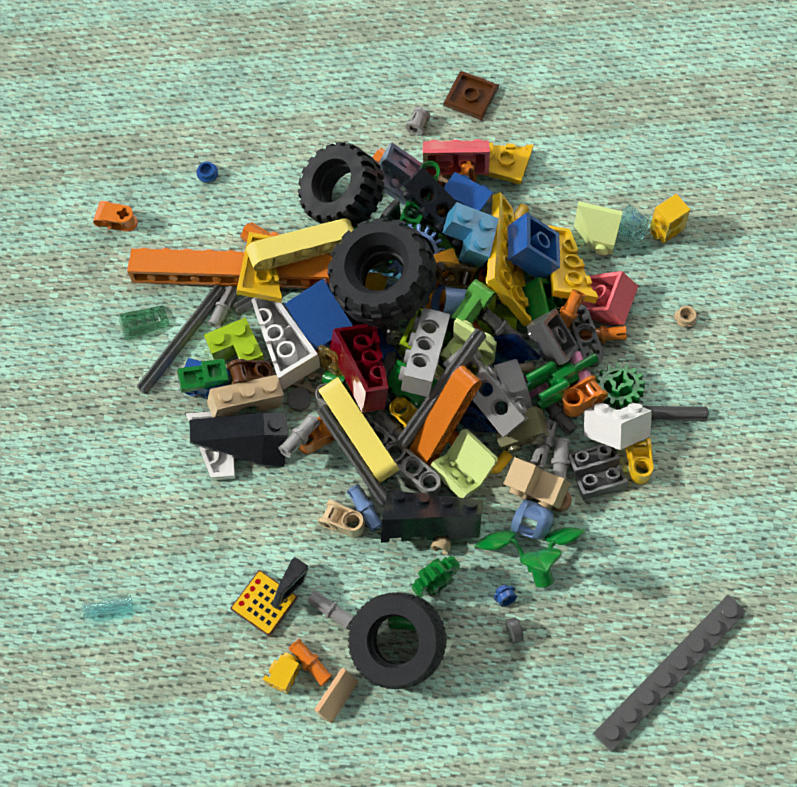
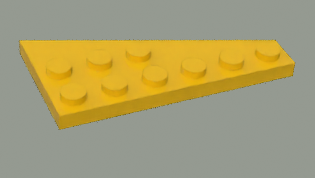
(502, 274)

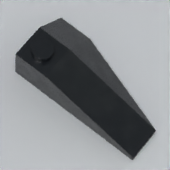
(243, 436)

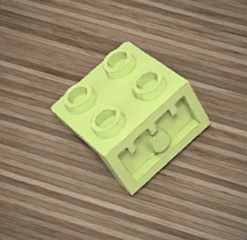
(461, 333)

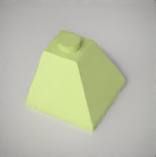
(598, 227)

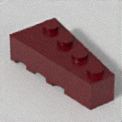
(361, 365)

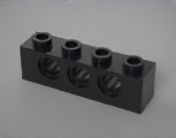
(428, 209)

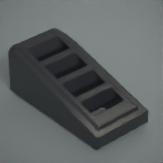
(291, 581)

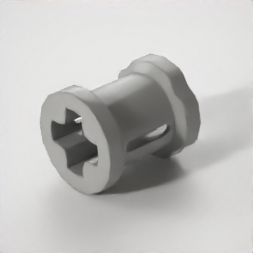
(418, 120)

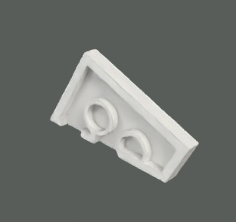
(219, 464)

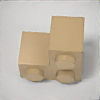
(532, 482)

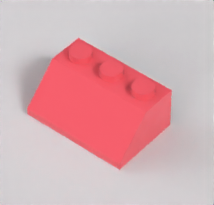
(454, 153)

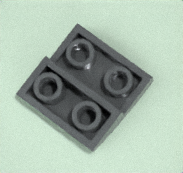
(597, 471)

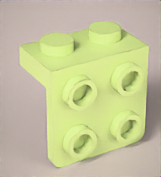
(465, 464)

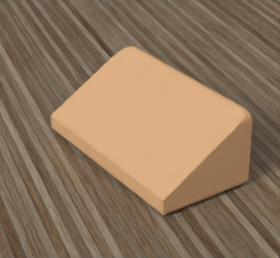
(336, 695)

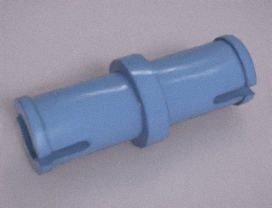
(365, 507)

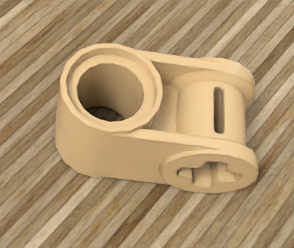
(338, 517)

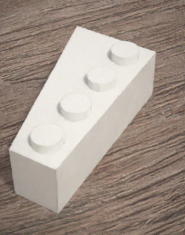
(287, 345)

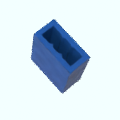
(318, 314)

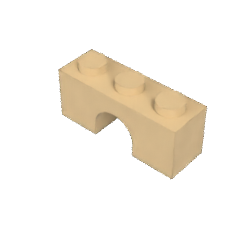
(230, 399)

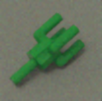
(557, 378)

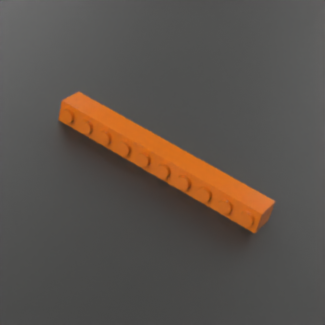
(215, 268)

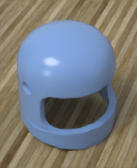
(454, 298)
(535, 512)

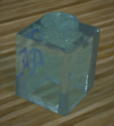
(633, 224)

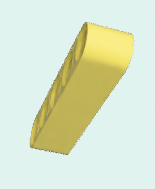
(297, 245)
(359, 430)

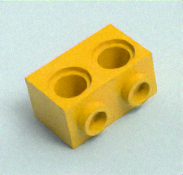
(669, 219)

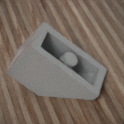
(512, 376)

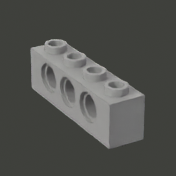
(425, 352)
(488, 405)

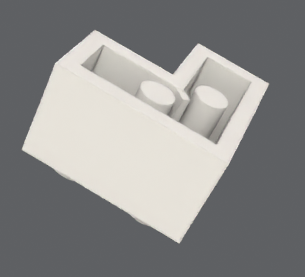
(617, 427)

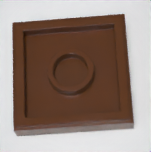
(471, 95)

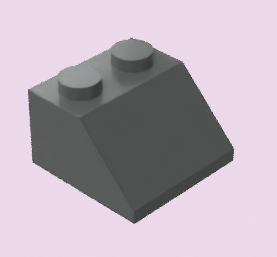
(552, 338)

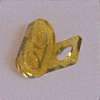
(329, 360)

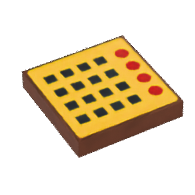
(256, 604)

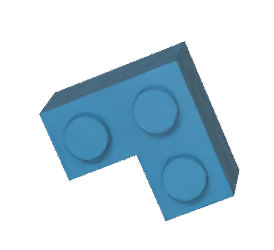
(474, 229)

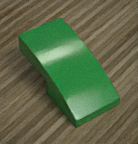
(204, 376)

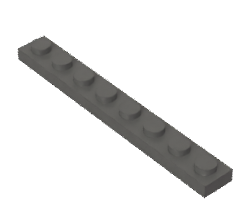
(669, 673)

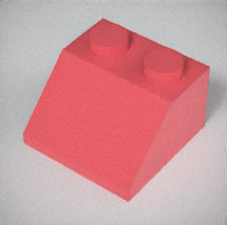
(614, 299)

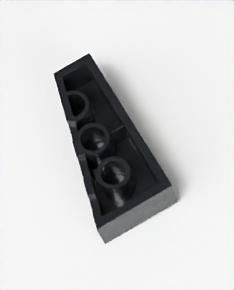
(430, 516)

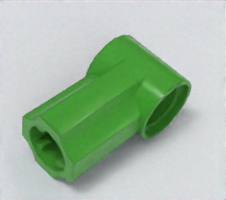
(476, 298)

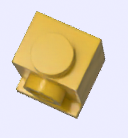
(283, 673)

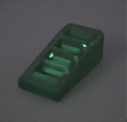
(138, 330)

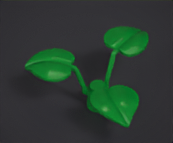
(537, 562)

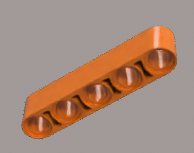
(445, 415)

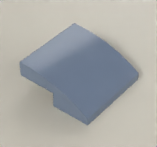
(397, 169)

